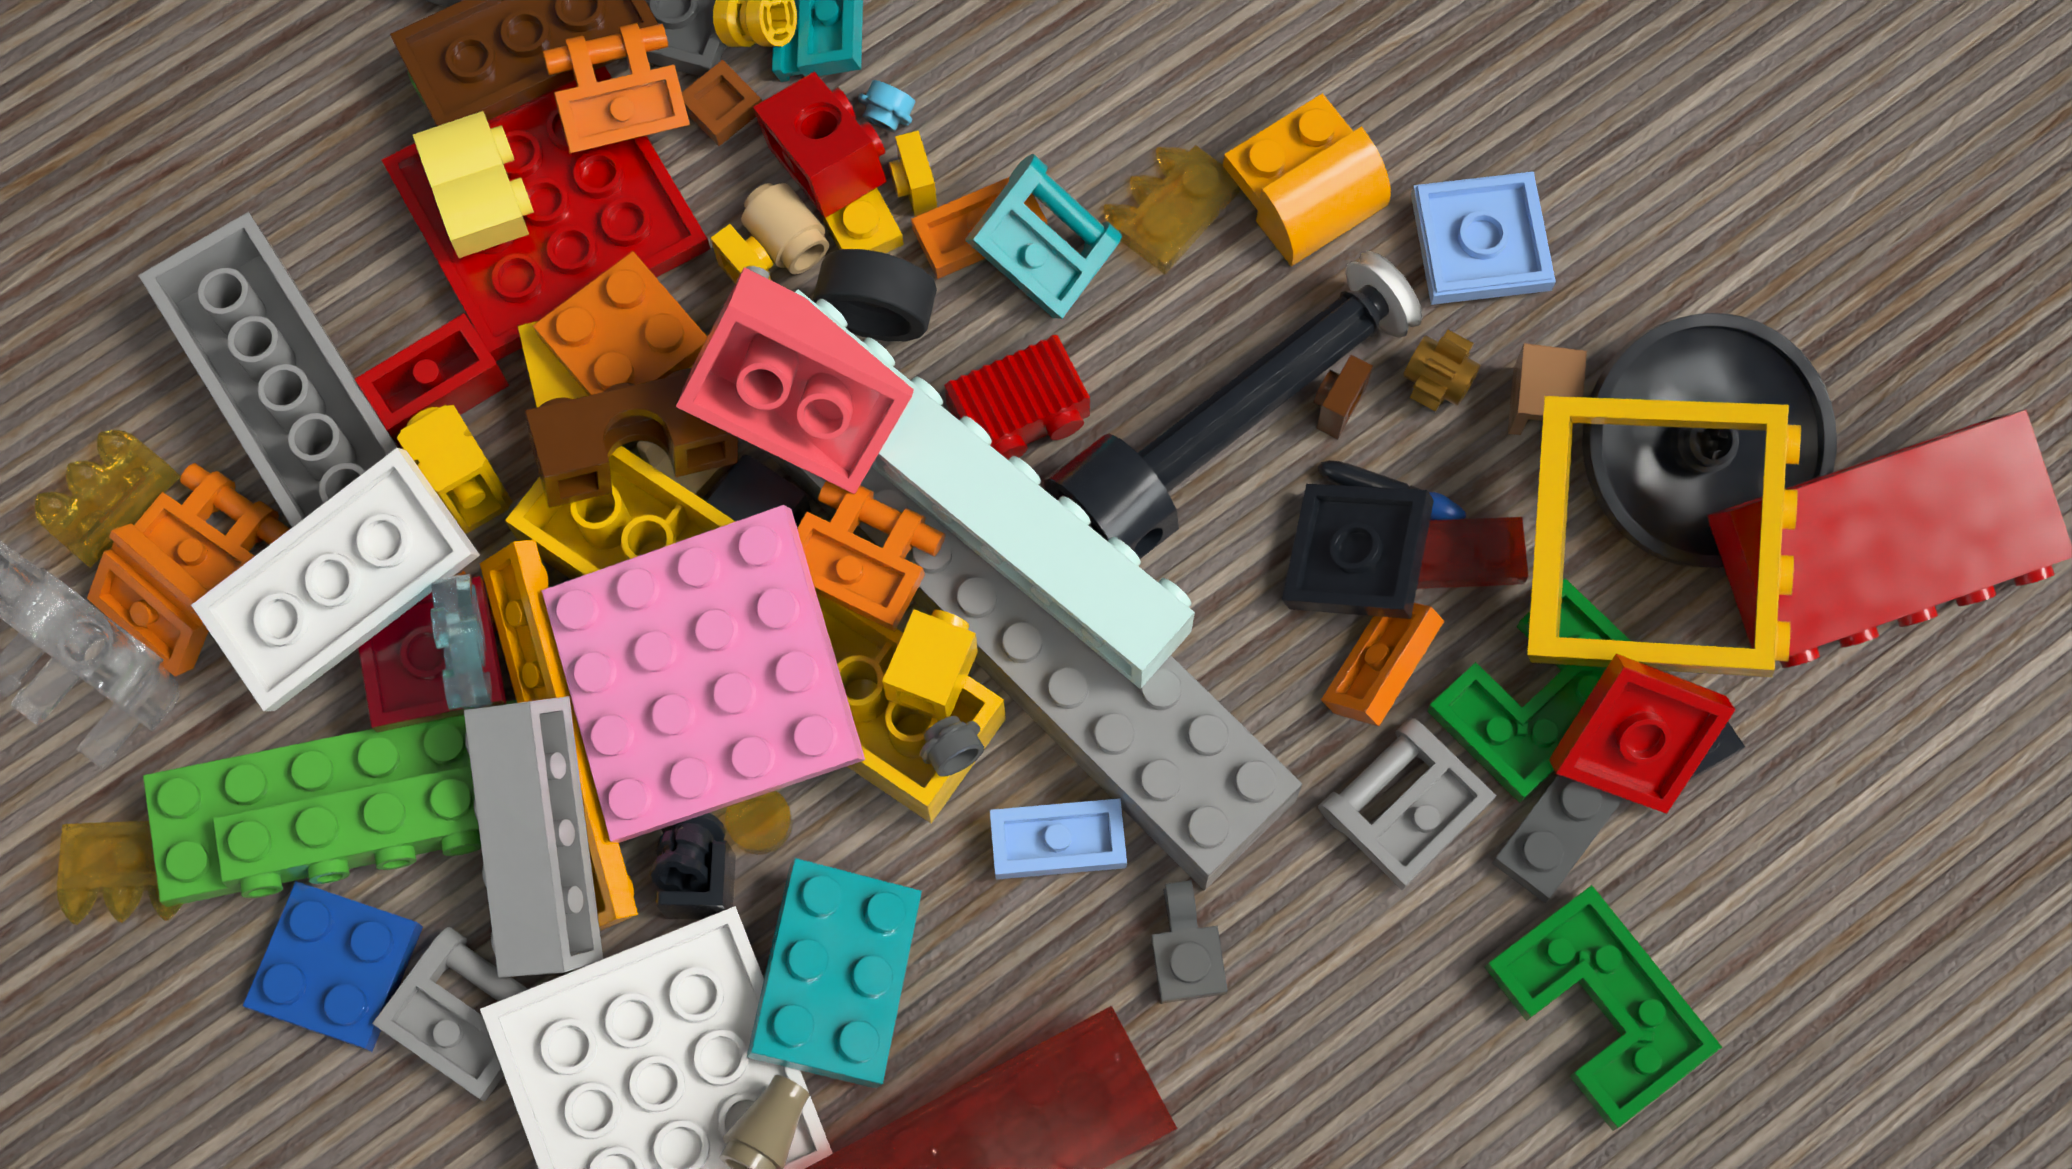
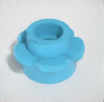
(886, 106)

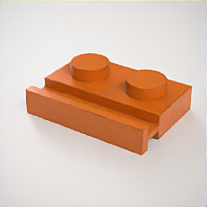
(150, 598)

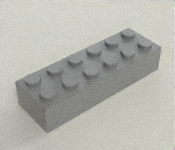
(269, 366)

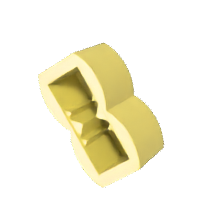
(471, 183)

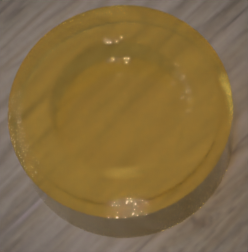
(760, 823)

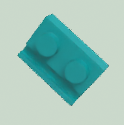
(824, 40)

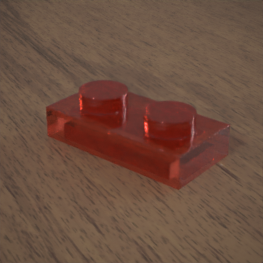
(1474, 553)

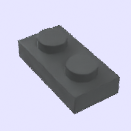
(1555, 835)

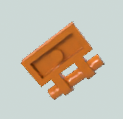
(618, 107)
(194, 543)
(857, 572)

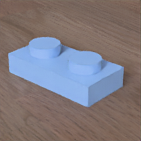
(1058, 839)

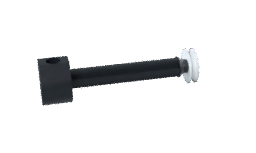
(1129, 490)

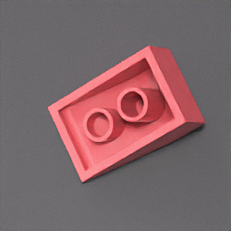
(794, 383)

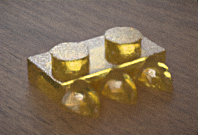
(1173, 209)
(104, 494)
(109, 861)

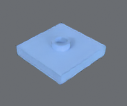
(1482, 238)

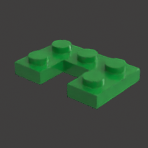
(1519, 740)
(1657, 1027)

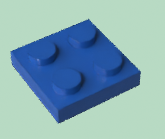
(332, 965)

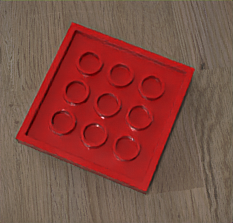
(584, 221)

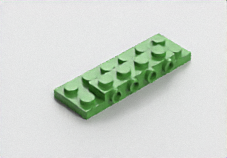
(312, 811)

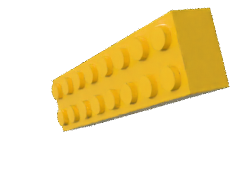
(654, 512)

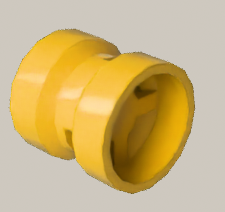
(755, 21)

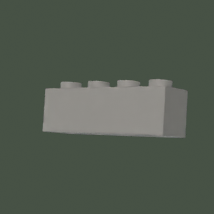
(533, 837)

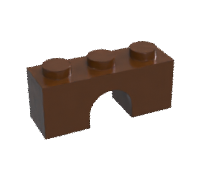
(580, 434)

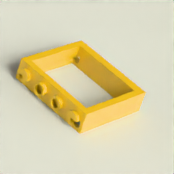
(1774, 569)

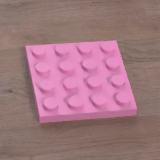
(702, 674)

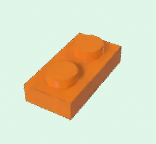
(945, 228)
(1381, 665)

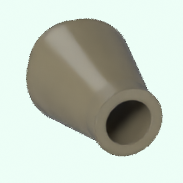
(767, 1127)

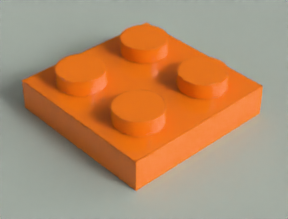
(621, 330)

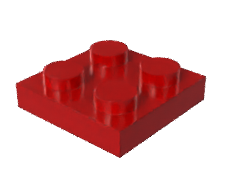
(1641, 734)

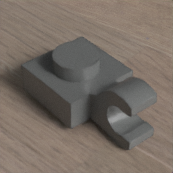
(1187, 957)

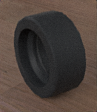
(877, 293)

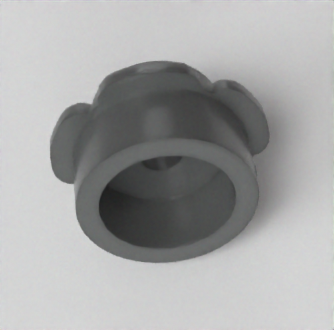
(951, 745)

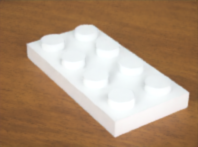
(335, 580)

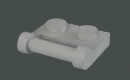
(1423, 818)
(441, 1025)

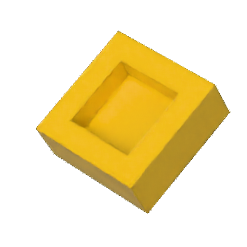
(912, 173)
(865, 225)
(735, 253)

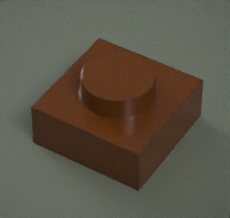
(1341, 394)

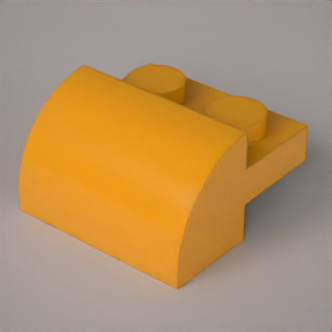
(1309, 178)

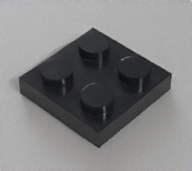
(1358, 550)

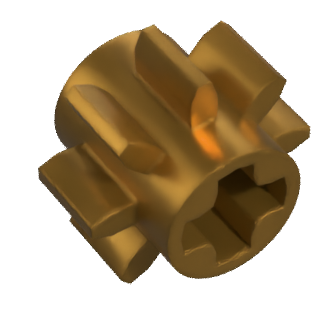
(1441, 370)

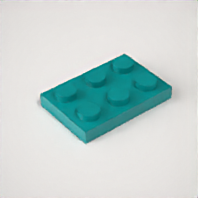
(835, 974)

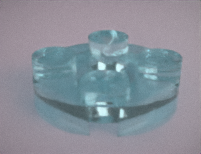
(460, 633)

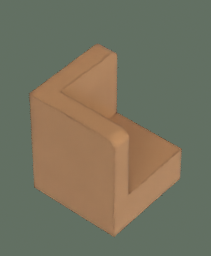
(1542, 373)

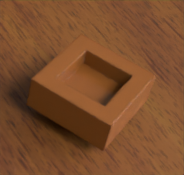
(720, 102)

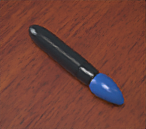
(1351, 475)

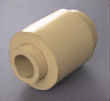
(785, 227)

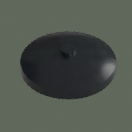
(1667, 479)

